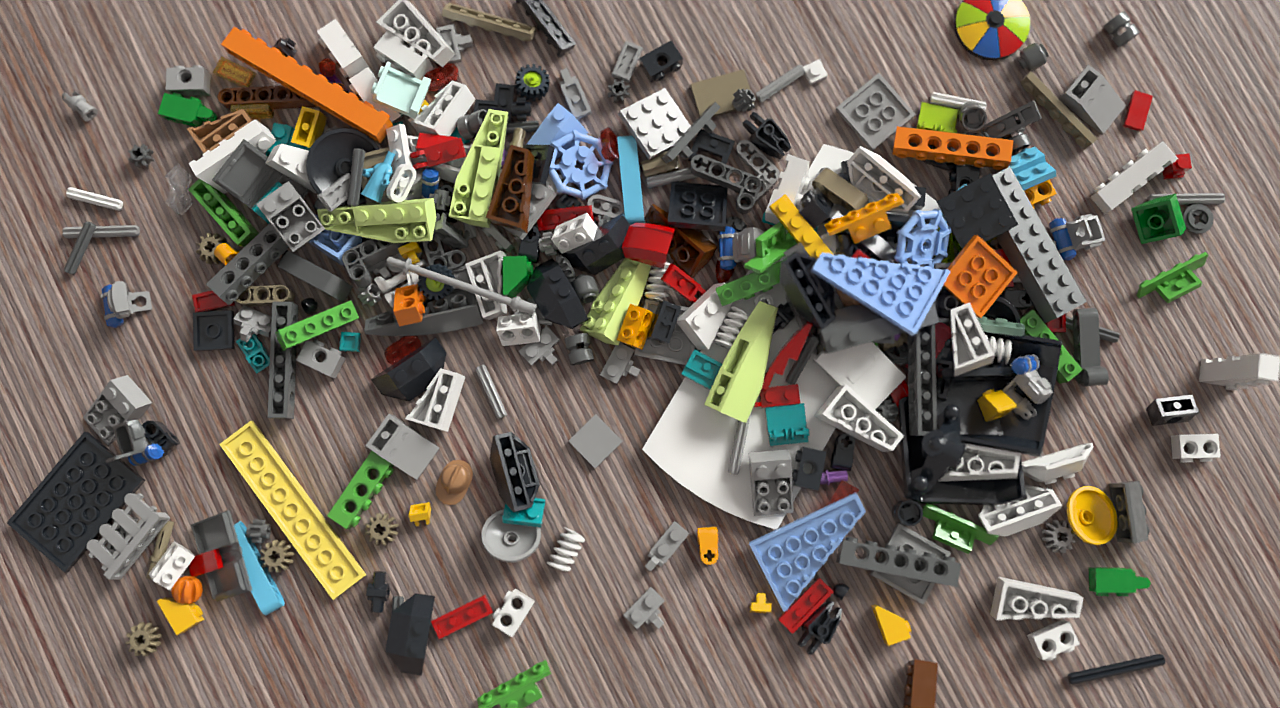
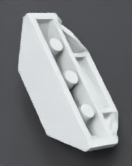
(879, 178)
(1057, 464)
(1020, 515)

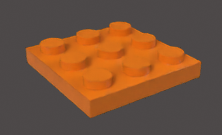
(978, 276)

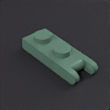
(1001, 326)

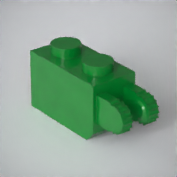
(184, 110)
(1115, 580)

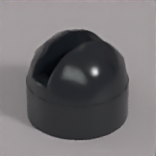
(309, 305)
(840, 590)

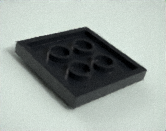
(697, 206)
(977, 211)

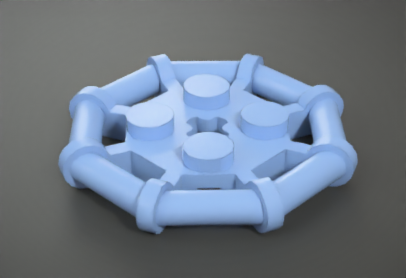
(577, 176)
(935, 241)

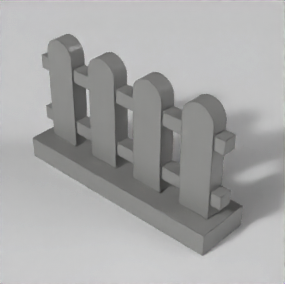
(132, 546)

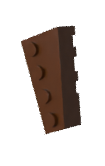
(513, 191)
(921, 684)

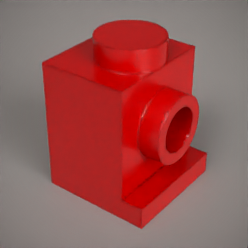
(1177, 168)

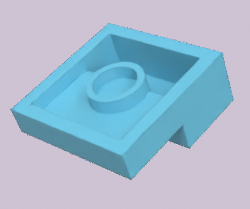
(1031, 168)

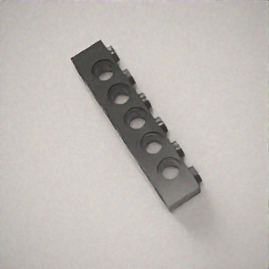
(248, 264)
(282, 364)
(922, 381)
(949, 568)

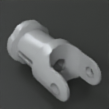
(79, 104)
(1023, 405)

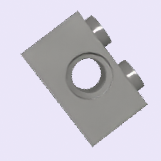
(197, 86)
(310, 354)

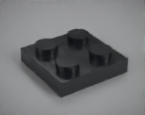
(213, 330)

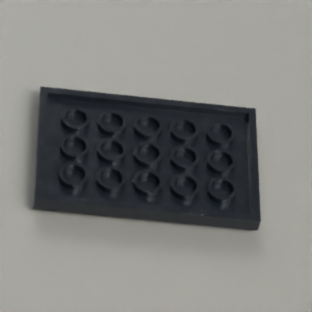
(75, 501)

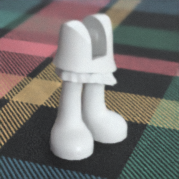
(386, 285)

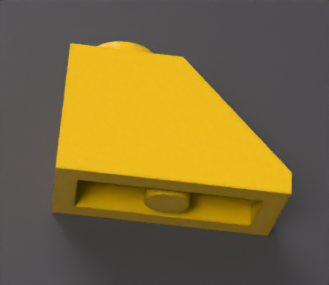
(308, 127)
(995, 404)
(180, 616)
(892, 627)

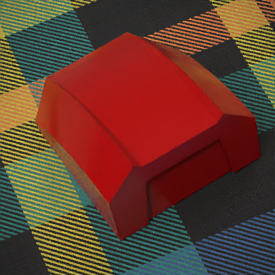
(648, 243)

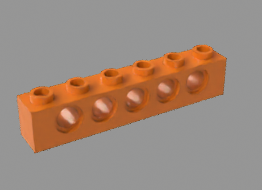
(960, 142)

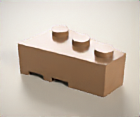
(212, 133)

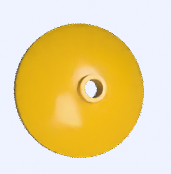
(1092, 515)

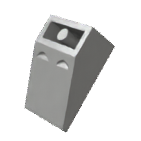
(1093, 99)
(290, 216)
(116, 404)
(402, 446)
(771, 482)

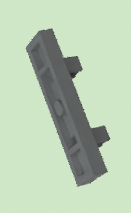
(705, 122)
(1007, 123)

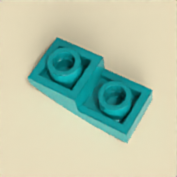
(255, 353)

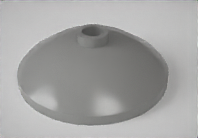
(497, 536)

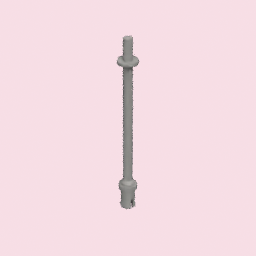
(515, 303)

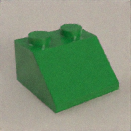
(1159, 219)
(516, 274)

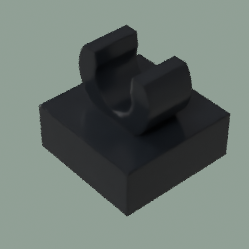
(567, 201)

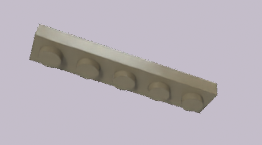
(489, 22)
(1058, 110)

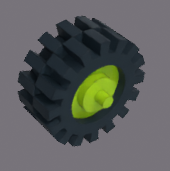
(532, 82)
(433, 288)

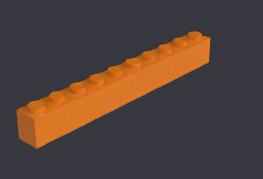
(307, 84)

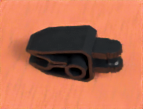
(767, 136)
(820, 626)

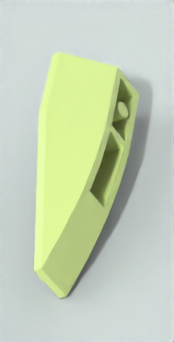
(480, 172)
(384, 221)
(612, 303)
(744, 366)

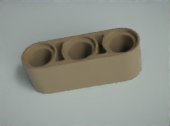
(839, 190)
(273, 291)

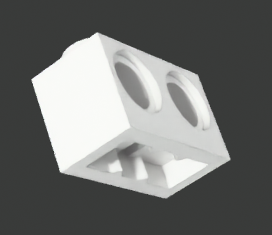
(574, 233)
(518, 329)
(1195, 447)
(171, 565)
(516, 614)
(1052, 635)

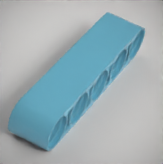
(630, 179)
(263, 586)

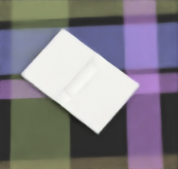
(864, 371)

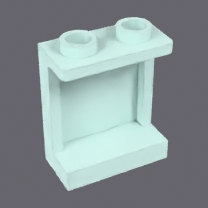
(400, 91)

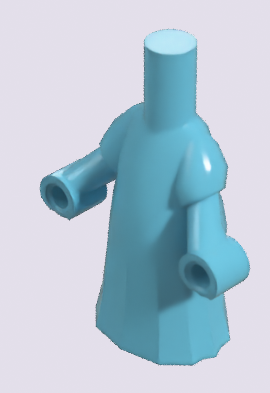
(379, 179)

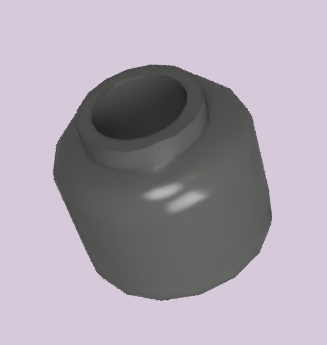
(1033, 56)
(585, 288)

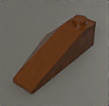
(688, 248)

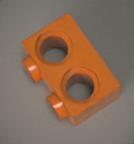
(408, 305)

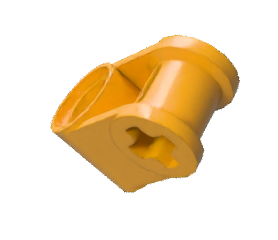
(225, 253)
(708, 540)

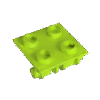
(937, 118)

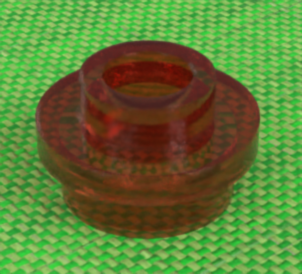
(327, 67)

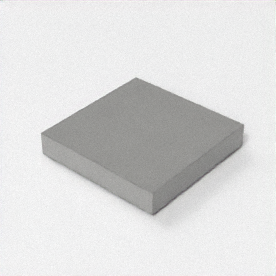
(595, 441)

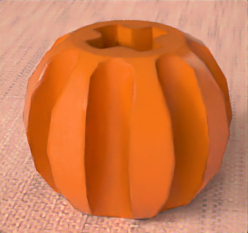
(187, 590)

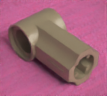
(657, 166)

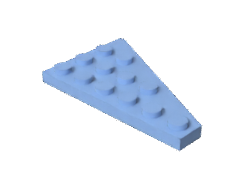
(892, 290)
(800, 548)

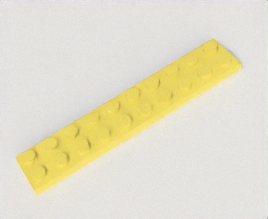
(292, 510)

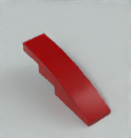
(791, 349)

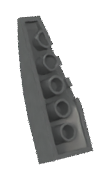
(442, 315)
(861, 325)

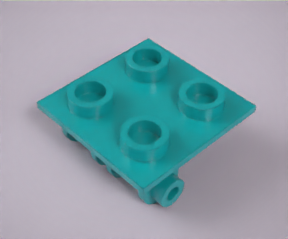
(787, 424)

